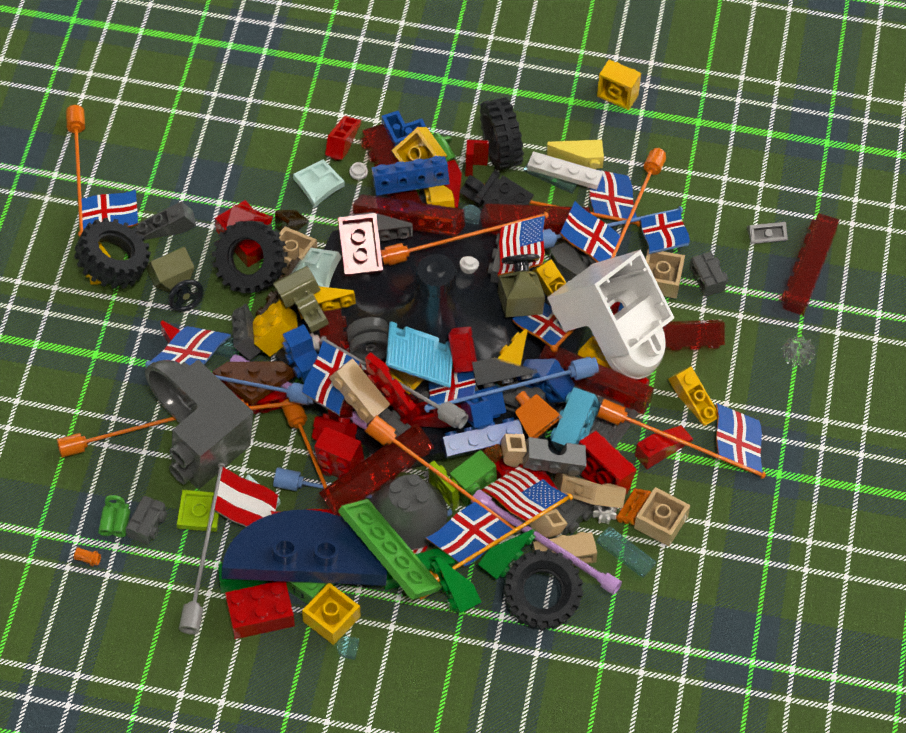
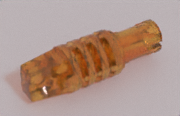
(493, 452)

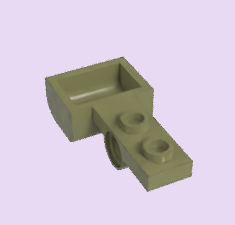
(299, 290)

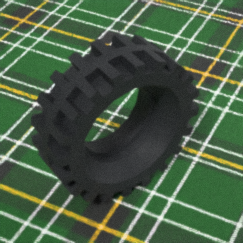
(502, 132)
(272, 251)
(108, 269)
(558, 567)

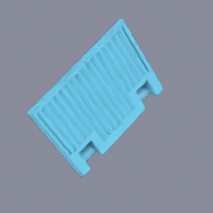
(419, 354)

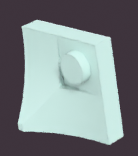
(318, 182)
(321, 264)

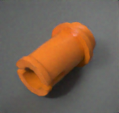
(83, 555)

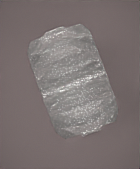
(798, 351)

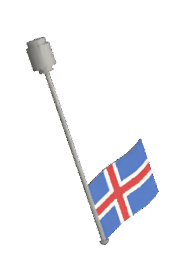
(331, 358)

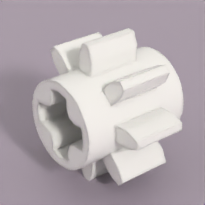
(604, 513)

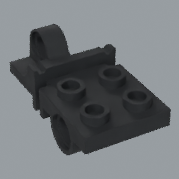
(495, 191)

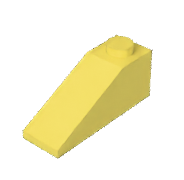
(583, 152)

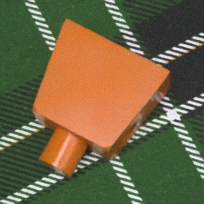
(535, 414)

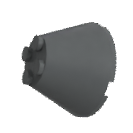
(411, 508)

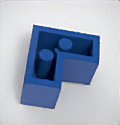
(397, 128)
(300, 351)
(555, 388)
(484, 408)

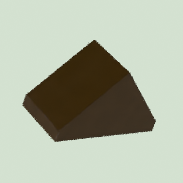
(290, 219)

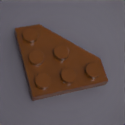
(262, 372)

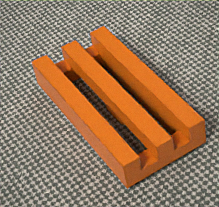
(634, 506)

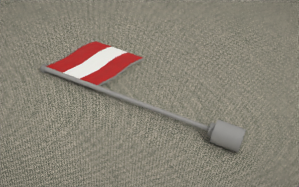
(239, 502)

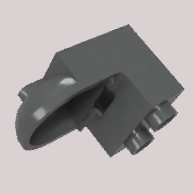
(211, 418)

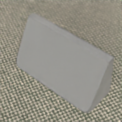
(767, 232)

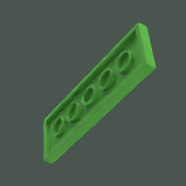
(389, 549)

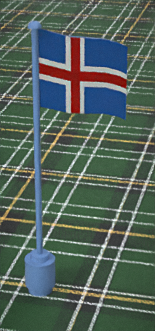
(661, 231)
(201, 344)
(464, 384)

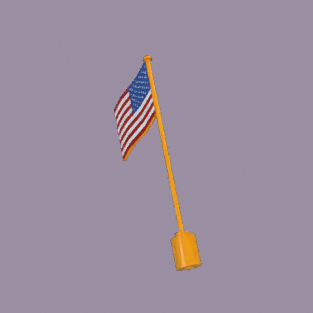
(523, 495)

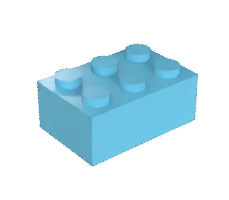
(577, 418)

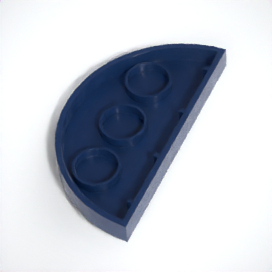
(302, 549)

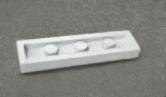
(565, 170)

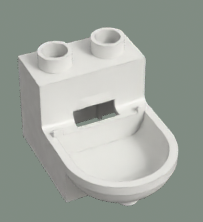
(635, 335)

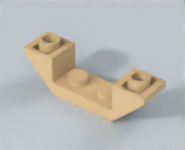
(591, 492)

